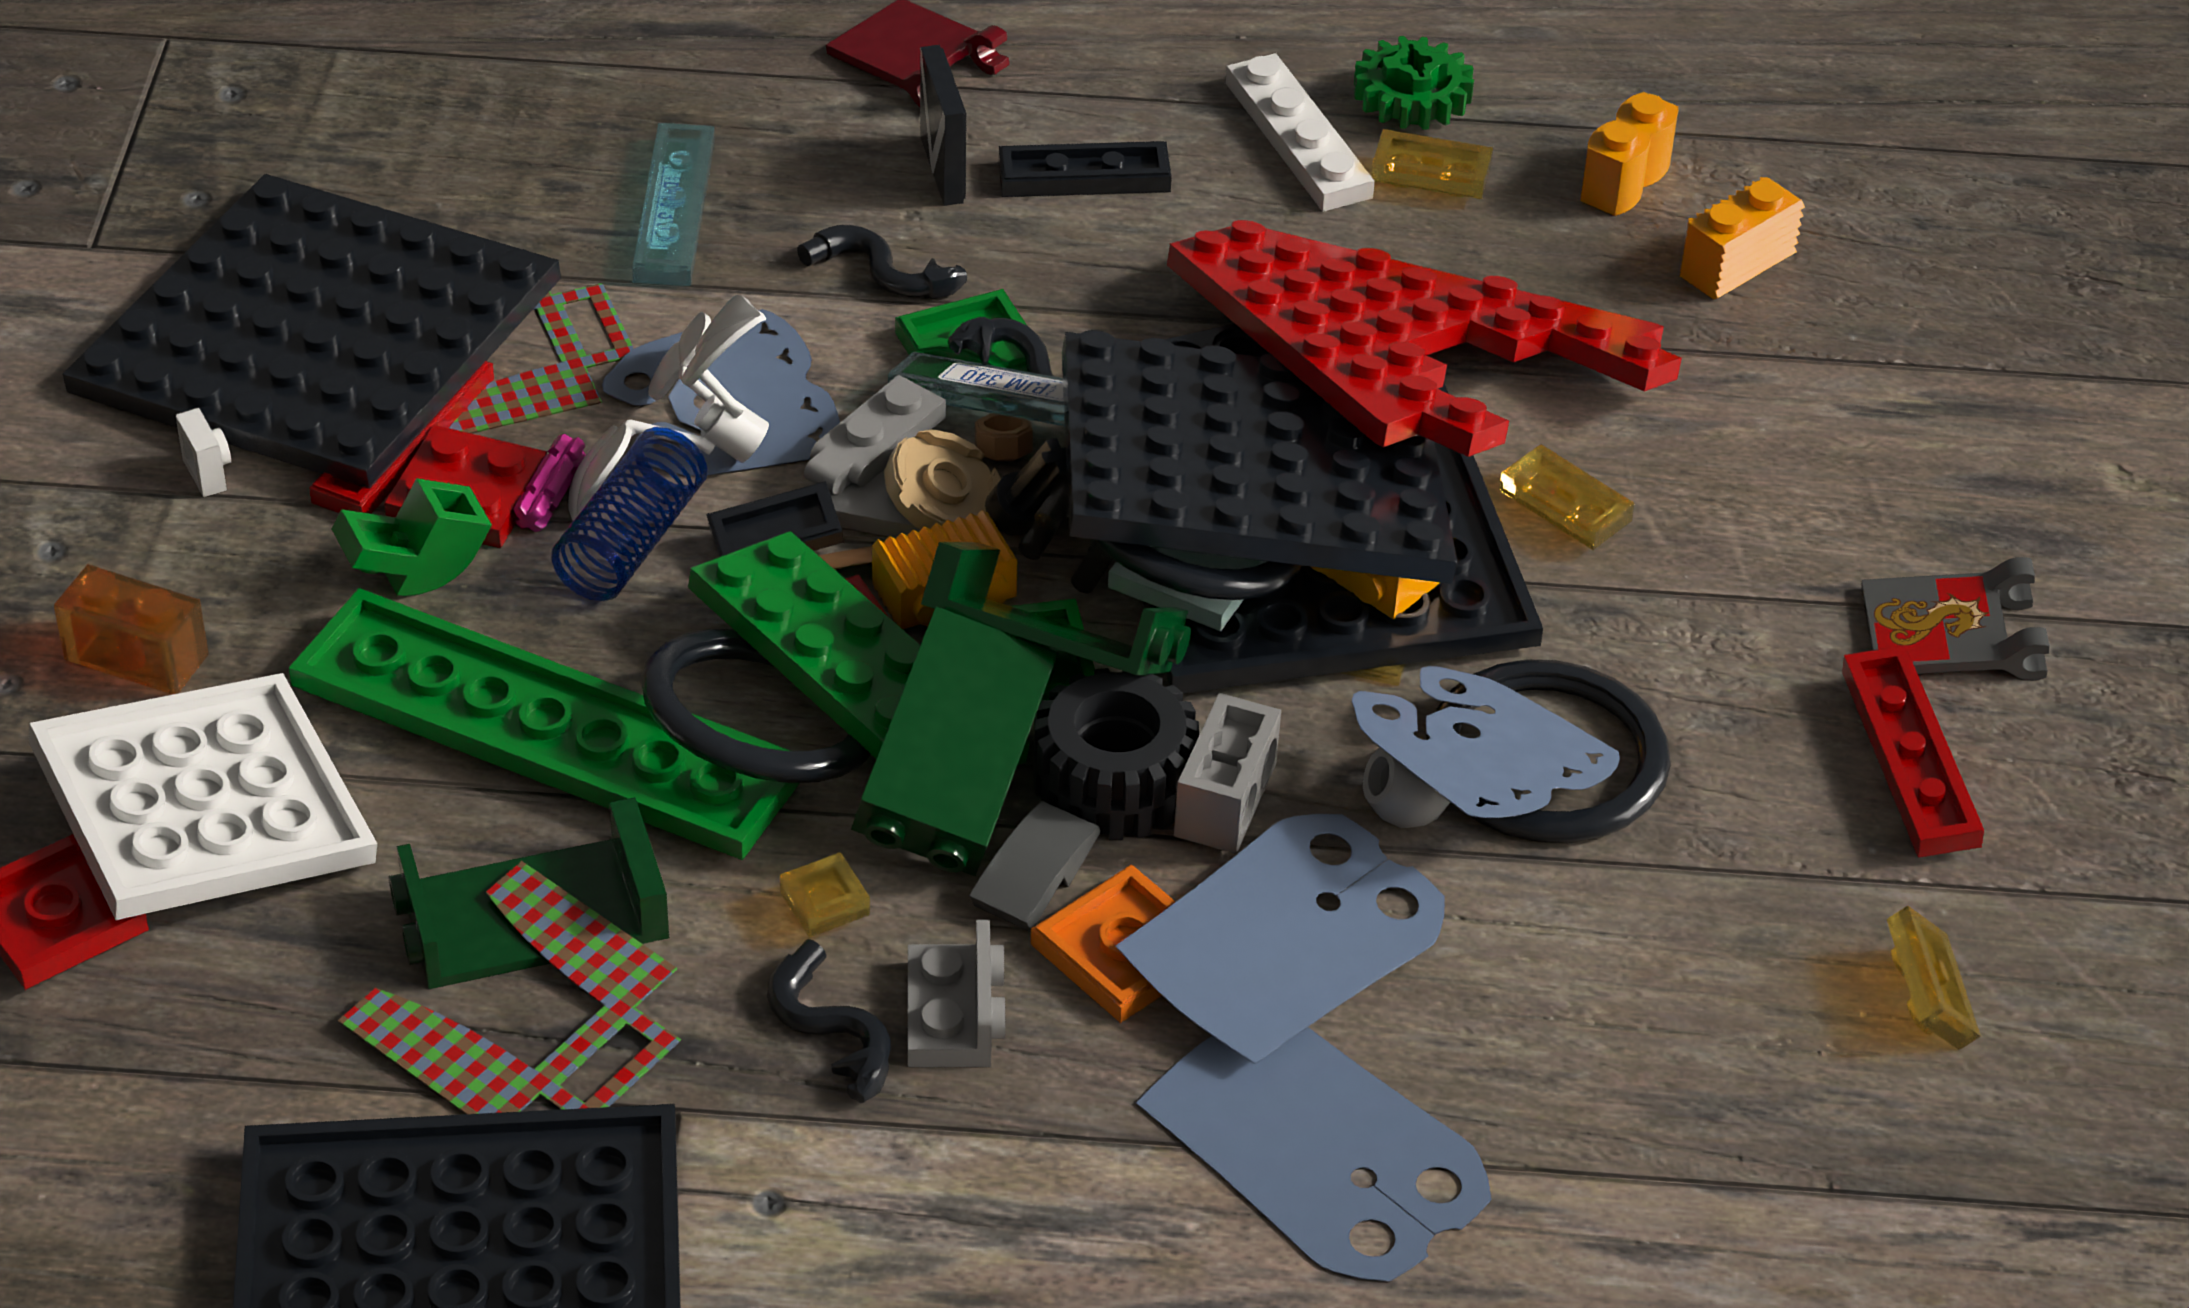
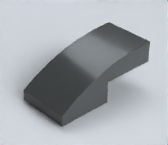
(1033, 863)

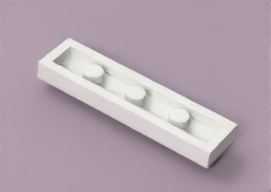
(1299, 132)

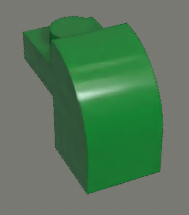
(421, 546)

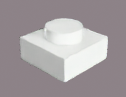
(203, 451)

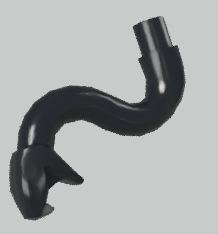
(834, 240)
(982, 332)
(866, 1066)

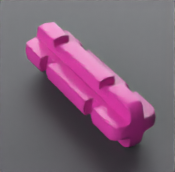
(549, 483)

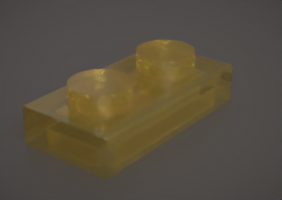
(1432, 164)
(1566, 497)
(1933, 978)

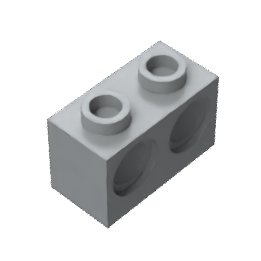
(1227, 773)

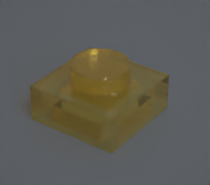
(824, 894)

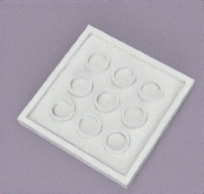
(200, 795)

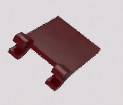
(892, 39)

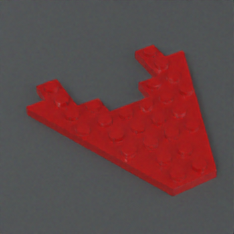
(1365, 322)

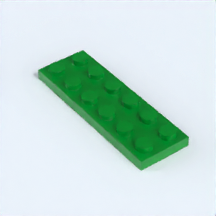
(814, 631)

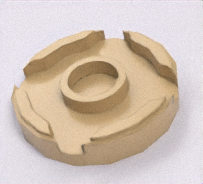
(938, 478)

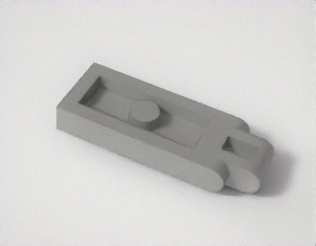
(866, 438)

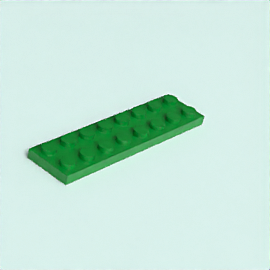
(532, 719)

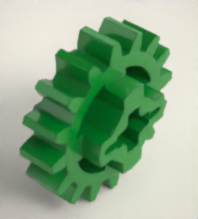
(1413, 82)

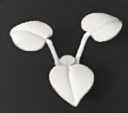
(721, 417)

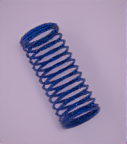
(602, 545)

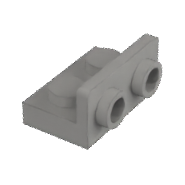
(952, 1002)

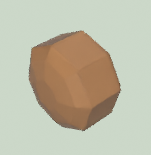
(1003, 437)

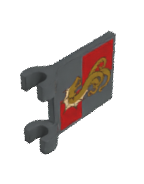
(1958, 620)

